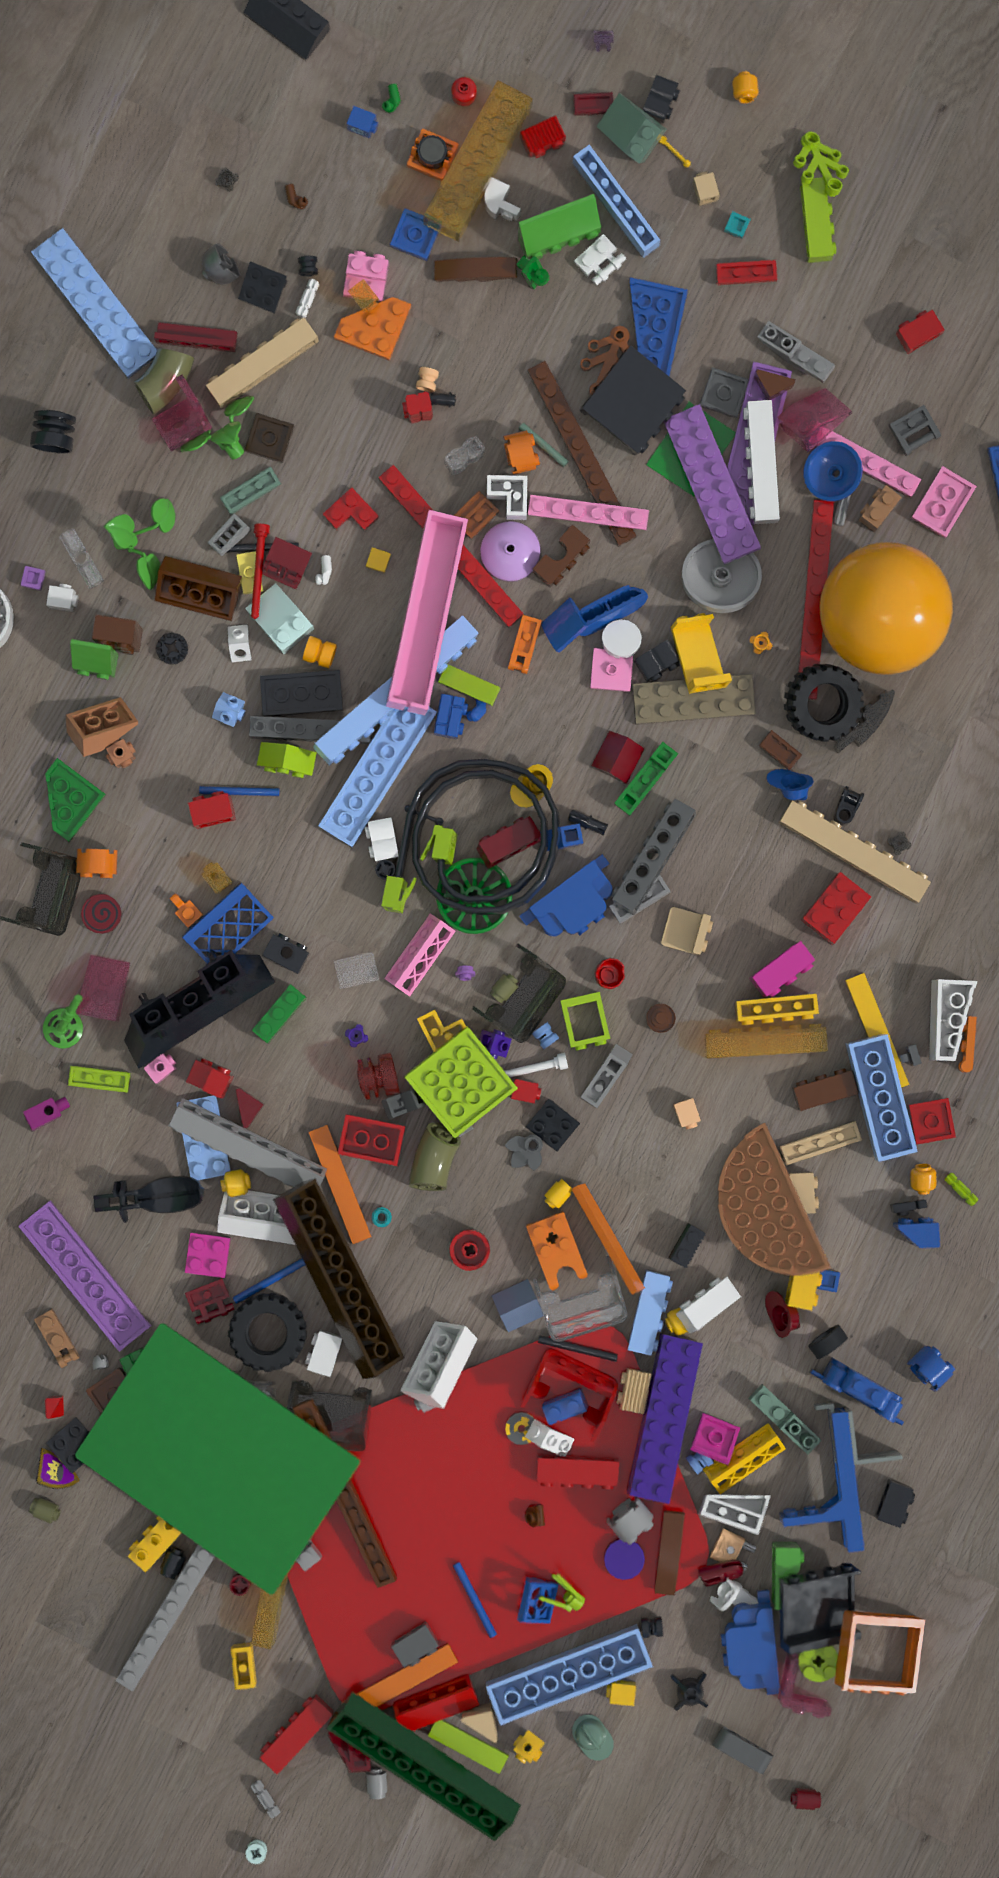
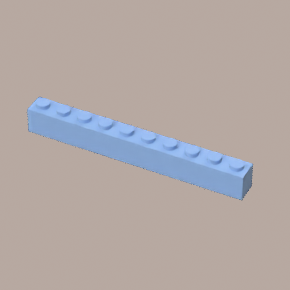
(374, 709)

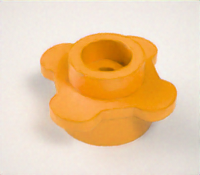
(766, 643)

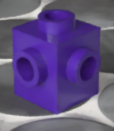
(495, 1043)

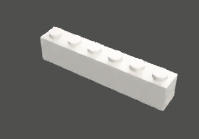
(762, 462)

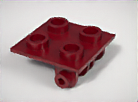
(286, 563)

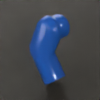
(477, 712)

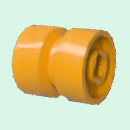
(320, 652)

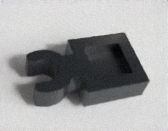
(904, 1207)

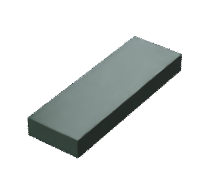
(250, 490)

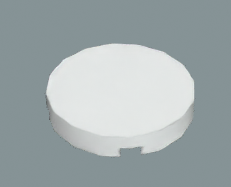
(621, 639)

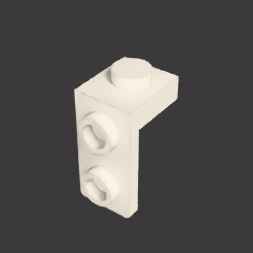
(549, 1438)

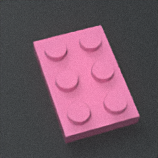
(943, 502)

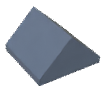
(517, 1305)

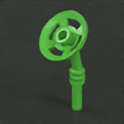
(65, 1017)

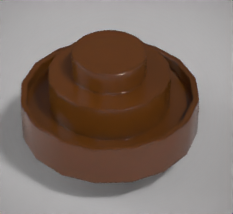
(660, 1018)

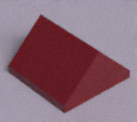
(618, 756)

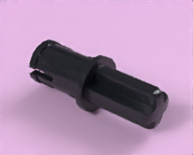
(587, 822)

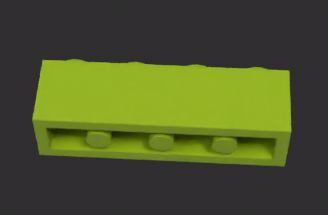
(817, 221)

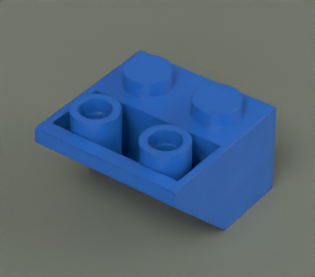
(920, 1233)

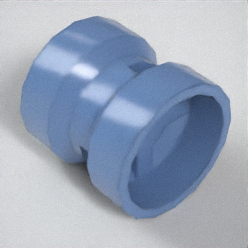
(546, 1040)
(698, 1466)

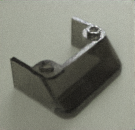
(53, 894)
(530, 1001)

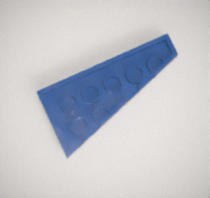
(657, 320)

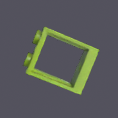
(582, 1044)

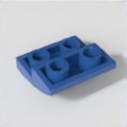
(564, 625)

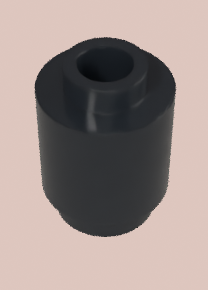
(172, 1562)

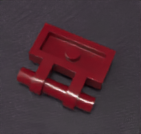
(206, 1295)

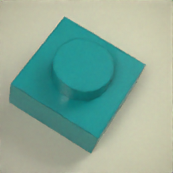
(737, 225)

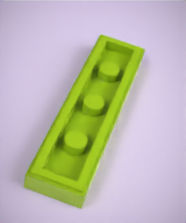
(468, 1745)

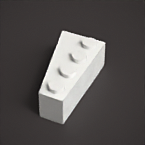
(948, 1016)

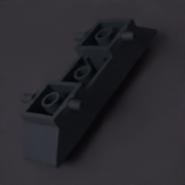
(172, 1019)

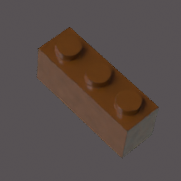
(824, 1089)

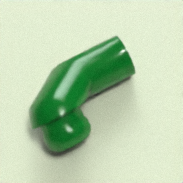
(394, 99)

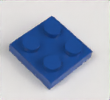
(413, 235)

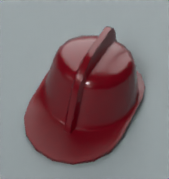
(782, 1316)

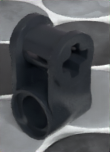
(849, 803)

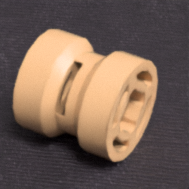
(427, 379)

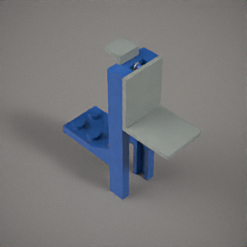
(845, 1503)

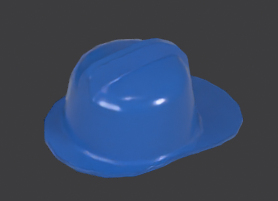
(792, 784)

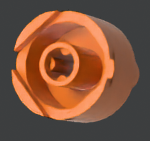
(520, 452)
(96, 862)

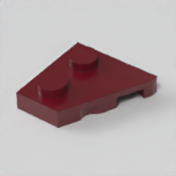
(352, 1758)

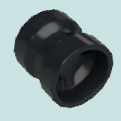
(657, 1627)

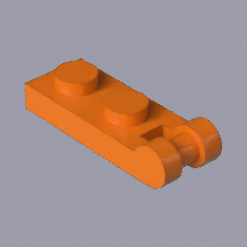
(525, 643)
(967, 1045)

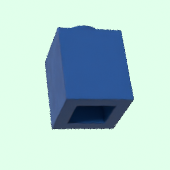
(362, 122)

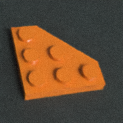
(375, 330)

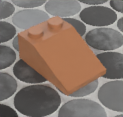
(99, 725)

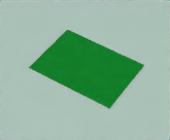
(667, 463)

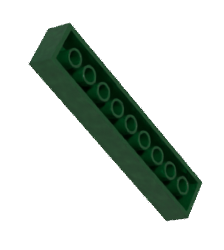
(423, 1766)

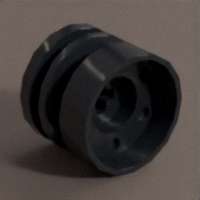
(53, 429)

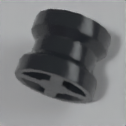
(308, 266)
(385, 868)

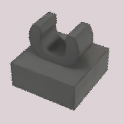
(912, 1055)

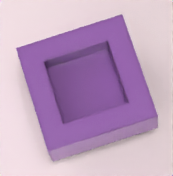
(33, 578)

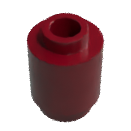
(805, 1799)

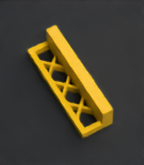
(742, 1457)

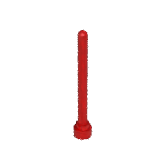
(261, 532)

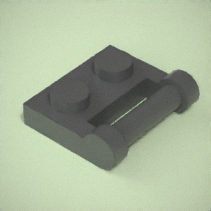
(911, 424)

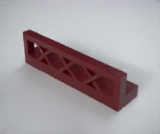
(196, 337)

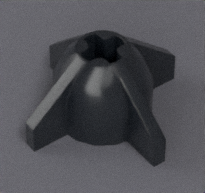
(690, 1691)

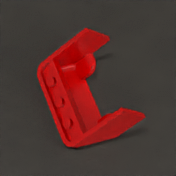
(563, 1374)

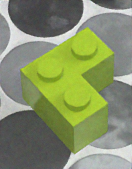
(286, 759)

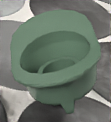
(592, 1737)

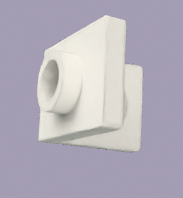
(237, 640)

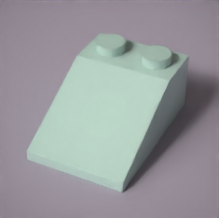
(281, 619)

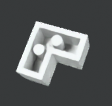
(510, 489)

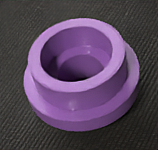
(465, 973)

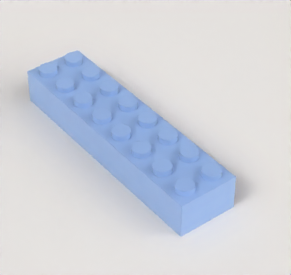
(568, 1674)

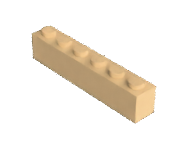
(262, 363)

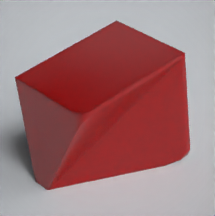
(54, 1407)

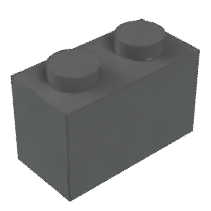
(415, 1645)

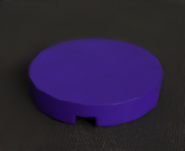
(624, 1560)

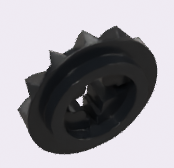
(173, 657)

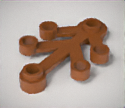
(610, 357)

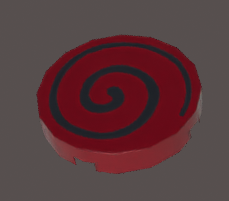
(101, 913)

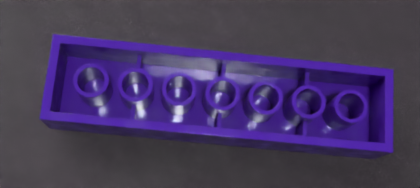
(664, 1418)

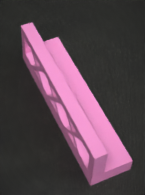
(417, 952)

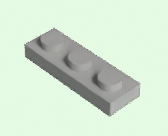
(657, 892)

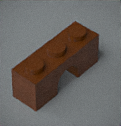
(551, 570)

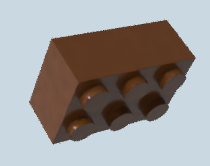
(118, 633)

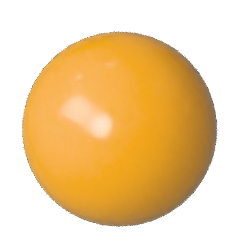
(886, 608)

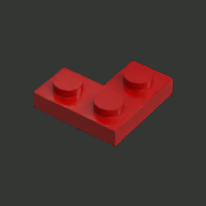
(353, 506)

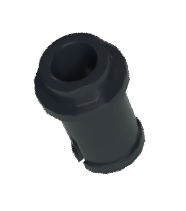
(443, 399)

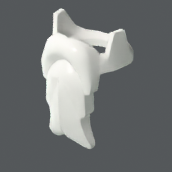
(732, 1594)

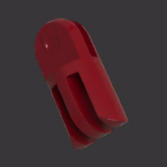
(719, 1572)

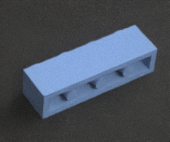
(648, 1313)

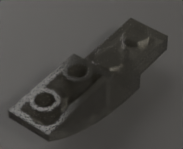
(872, 717)

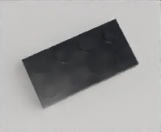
(301, 693)

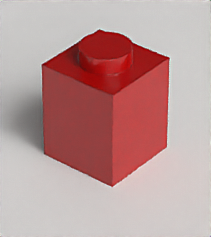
(526, 1091)

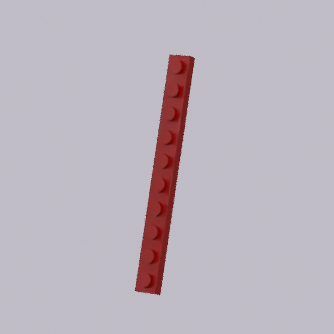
(468, 565)
(816, 578)

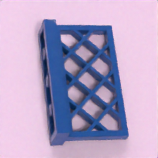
(220, 910)

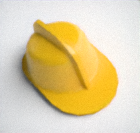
(543, 774)

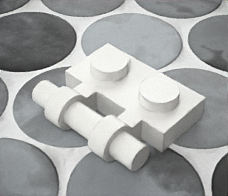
(597, 254)

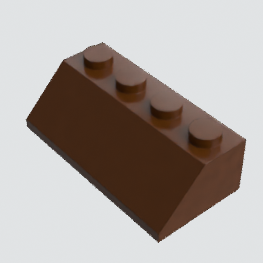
(198, 588)

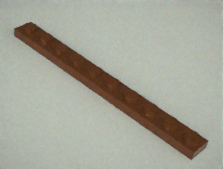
(577, 444)
(354, 1511)

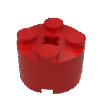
(473, 1260)

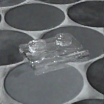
(356, 970)

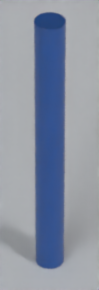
(241, 791)
(268, 1281)
(474, 1599)

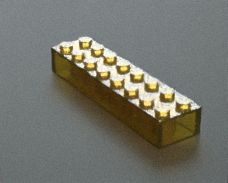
(477, 160)

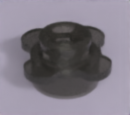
(225, 173)
(897, 849)

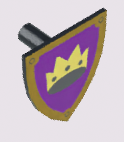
(53, 1472)

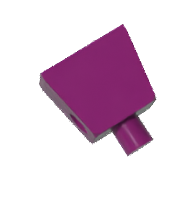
(37, 1118)

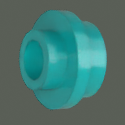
(386, 1212)

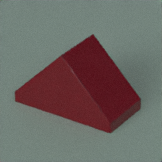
(248, 1106)

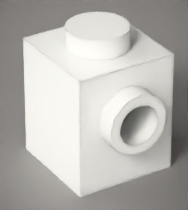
(62, 598)

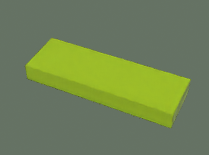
(469, 685)
(99, 1079)

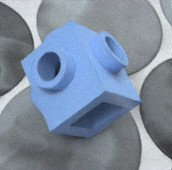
(229, 709)

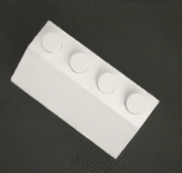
(253, 1217)
(439, 1363)

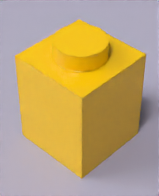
(621, 1692)

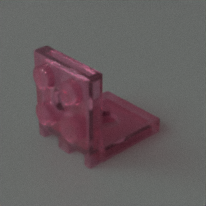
(188, 412)
(797, 1702)

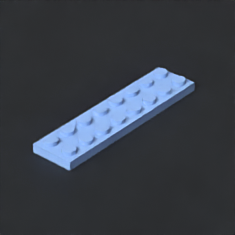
(95, 303)
(375, 774)

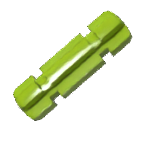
(961, 1189)

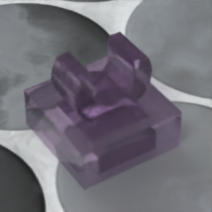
(603, 37)

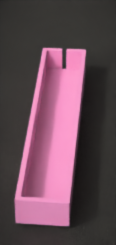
(426, 612)

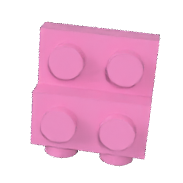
(371, 269)

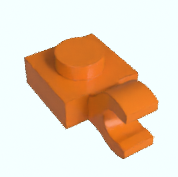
(187, 912)

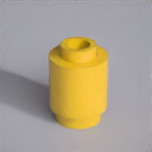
(558, 1194)

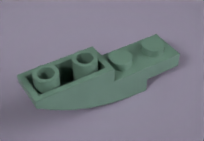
(785, 1419)

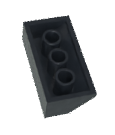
(290, 23)

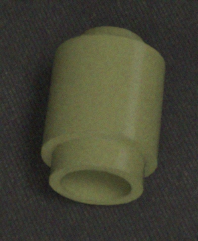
(504, 987)
(45, 1510)

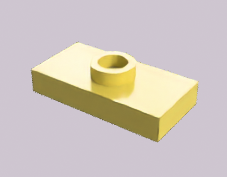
(246, 566)

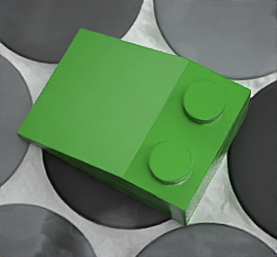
(93, 659)
(785, 1561)

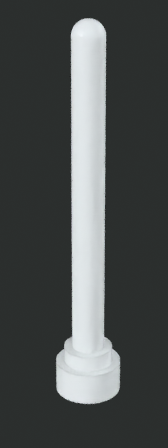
(558, 1062)

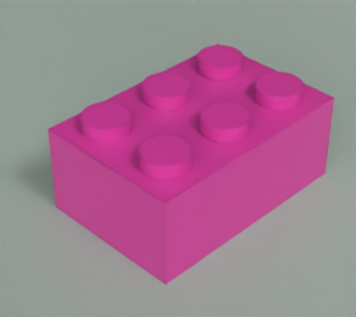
(782, 970)

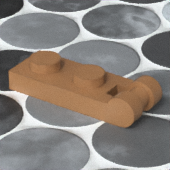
(56, 1337)

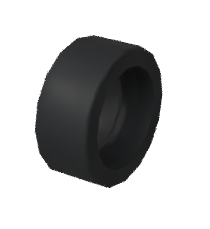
(828, 1341)

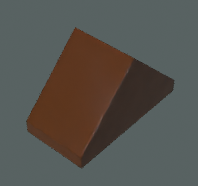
(773, 384)

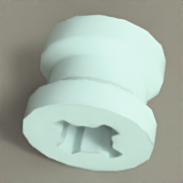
(258, 1847)

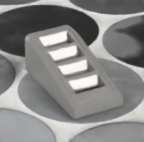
(239, 534)

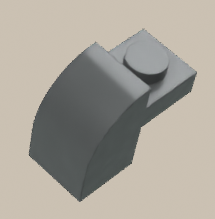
(402, 1103)

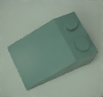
(631, 128)

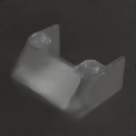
(585, 1311)

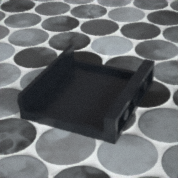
(634, 400)
(815, 1606)

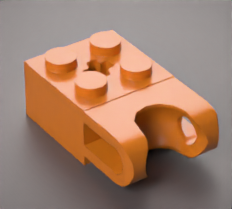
(556, 1254)

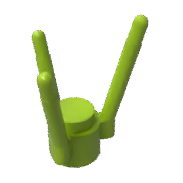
(572, 1598)

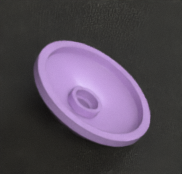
(505, 564)

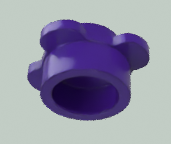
(351, 1035)

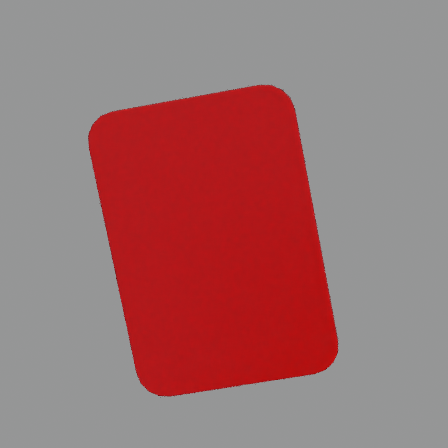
(459, 1491)

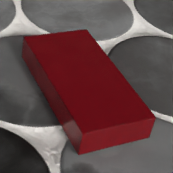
(592, 103)

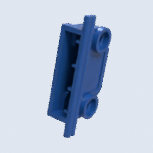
(573, 902)
(862, 1389)
(752, 1645)

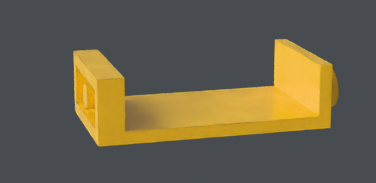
(698, 653)

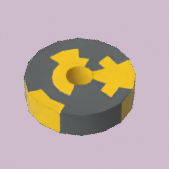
(512, 1424)

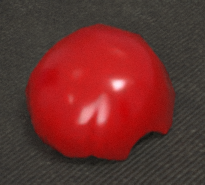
(609, 973)

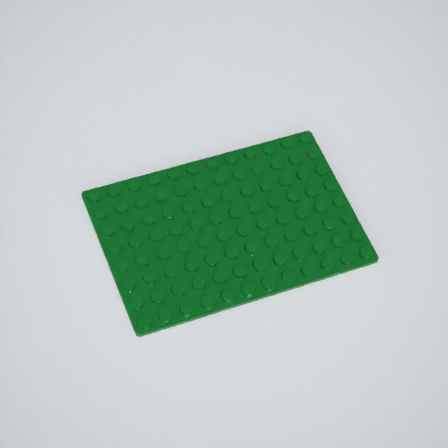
(217, 1458)

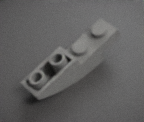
(795, 352)

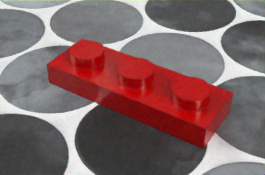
(746, 272)

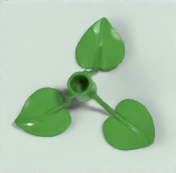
(227, 436)
(122, 533)

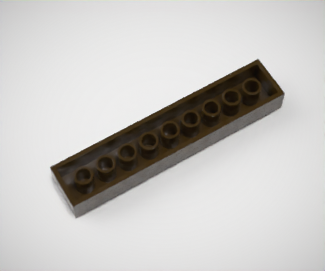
(338, 1278)

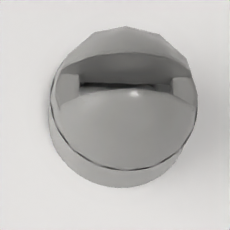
(100, 1362)

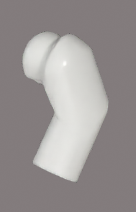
(326, 570)

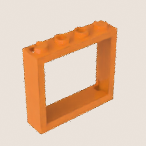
(911, 1659)

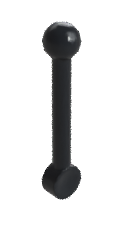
(439, 821)

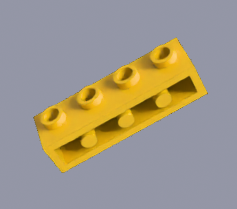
(777, 1007)
(153, 1545)

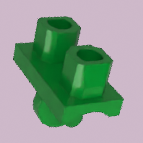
(533, 271)

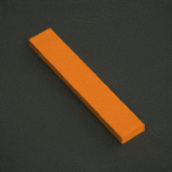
(340, 1184)
(608, 1238)
(409, 1676)

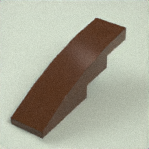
(475, 269)
(669, 1552)

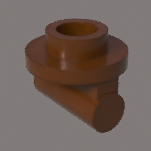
(535, 1516)

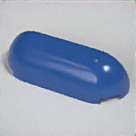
(612, 608)

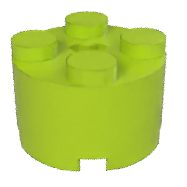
(823, 1669)

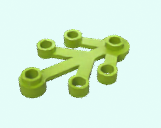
(811, 143)

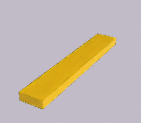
(871, 1016)

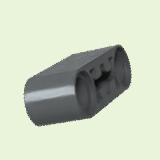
(742, 1750)

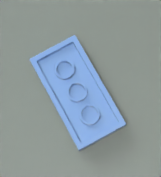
(202, 1159)

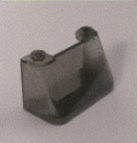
(343, 1415)

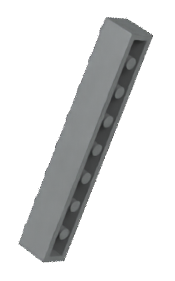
(244, 1145)
(165, 1618)

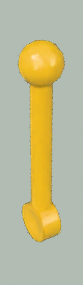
(663, 141)

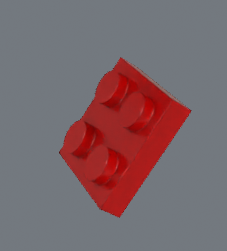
(932, 1121)

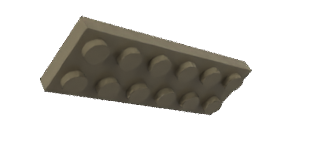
(672, 702)

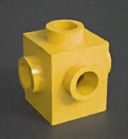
(532, 1740)

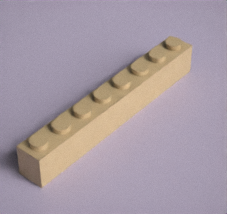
(854, 851)

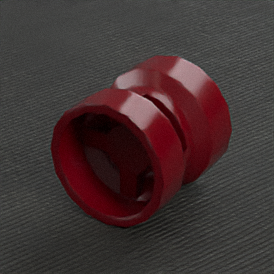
(239, 1587)

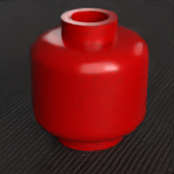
(460, 97)

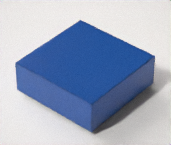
(829, 1281)

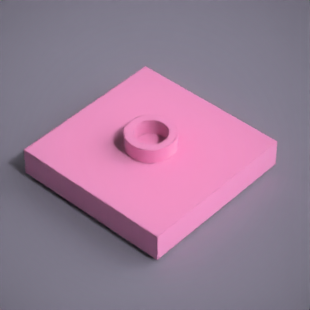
(610, 672)

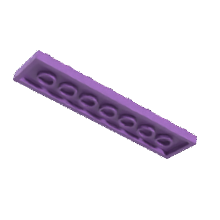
(737, 462)
(712, 484)
(84, 1276)

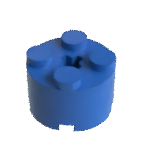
(930, 1367)

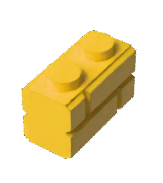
(243, 1666)

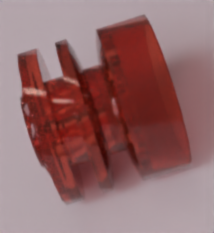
(378, 1076)

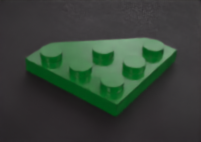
(70, 799)

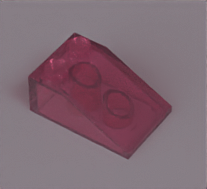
(813, 418)
(103, 988)

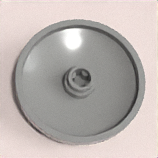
(717, 585)

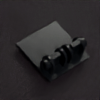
(262, 287)
(553, 1124)
(67, 1443)

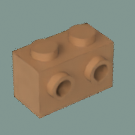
(876, 513)

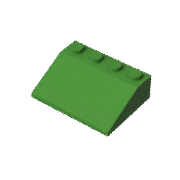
(559, 227)

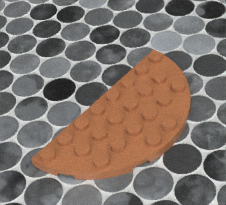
(765, 1210)

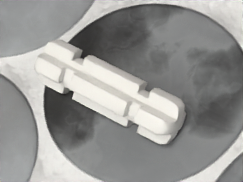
(307, 298)

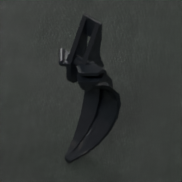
(159, 1196)

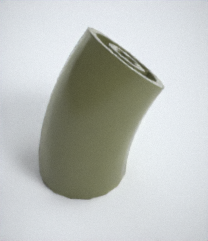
(158, 383)
(433, 1158)

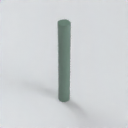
(545, 446)

